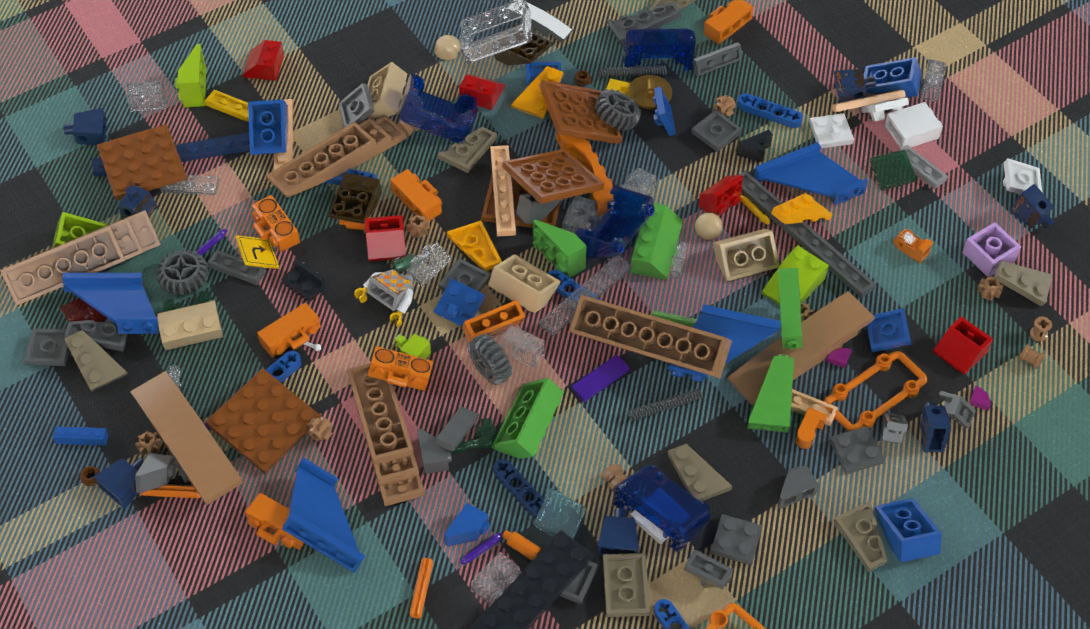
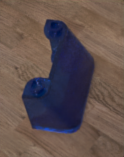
(659, 44)
(437, 114)
(619, 225)
(663, 504)

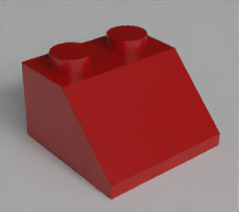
(265, 61)
(484, 89)

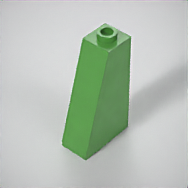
(790, 308)
(773, 403)

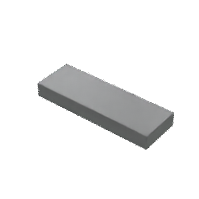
(924, 169)

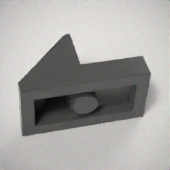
(894, 427)

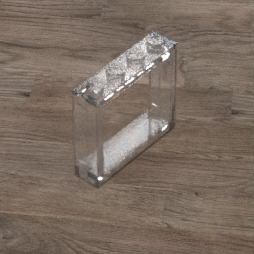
(500, 41)

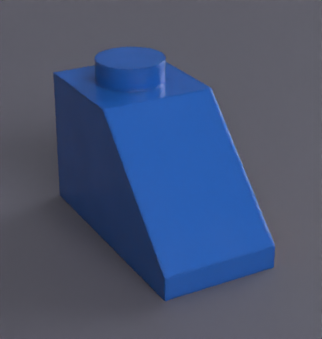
(467, 526)

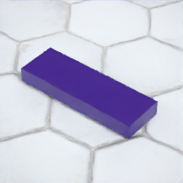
(600, 378)

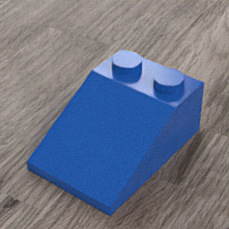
(895, 76)
(268, 126)
(909, 530)

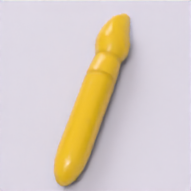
(755, 210)

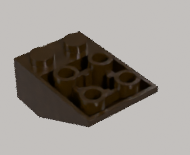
(524, 53)
(356, 198)

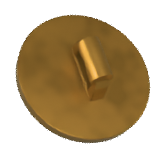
(643, 87)

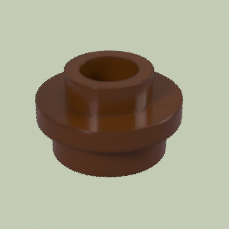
(582, 78)
(86, 473)

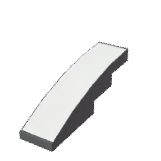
(547, 23)

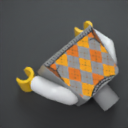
(391, 290)

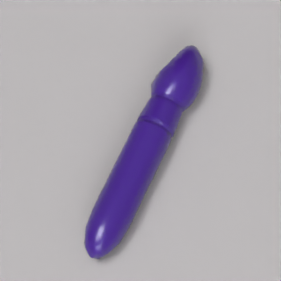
(210, 243)
(493, 540)

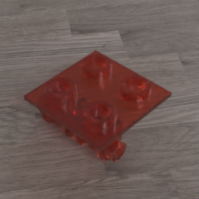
(81, 311)

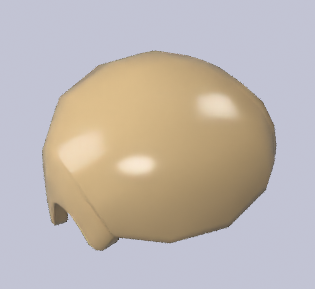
(447, 47)
(708, 226)

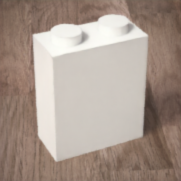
(913, 125)

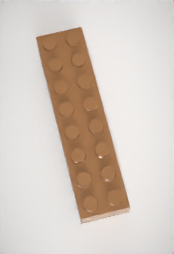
(651, 336)

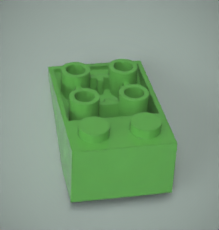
(560, 248)

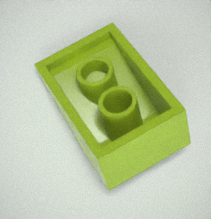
(192, 79)
(72, 227)
(811, 274)

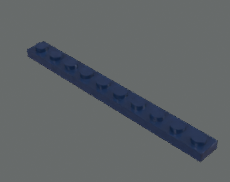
(198, 150)

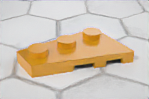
(531, 99)
(800, 209)
(476, 244)

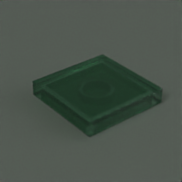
(892, 170)

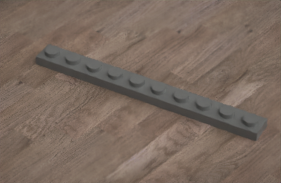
(809, 238)

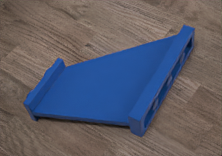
(812, 172)
(116, 297)
(741, 328)
(319, 518)

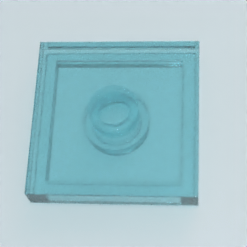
(559, 514)

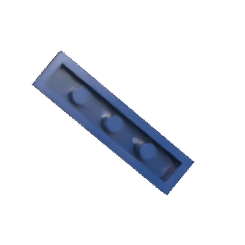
(80, 436)

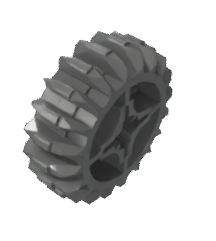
(617, 109)
(182, 272)
(490, 359)

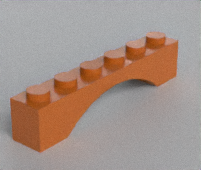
(581, 150)

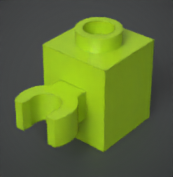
(415, 346)

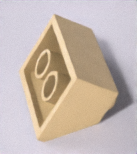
(386, 90)
(746, 254)
(523, 282)
(189, 325)

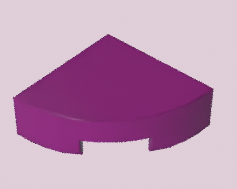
(839, 357)
(980, 399)

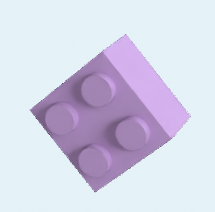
(990, 248)

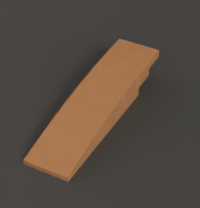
(336, 155)
(81, 255)
(821, 335)
(386, 437)
(187, 438)

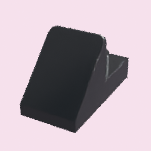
(755, 146)

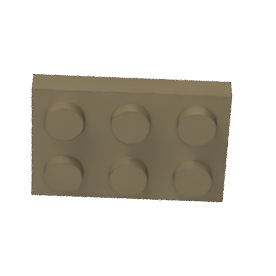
(626, 585)

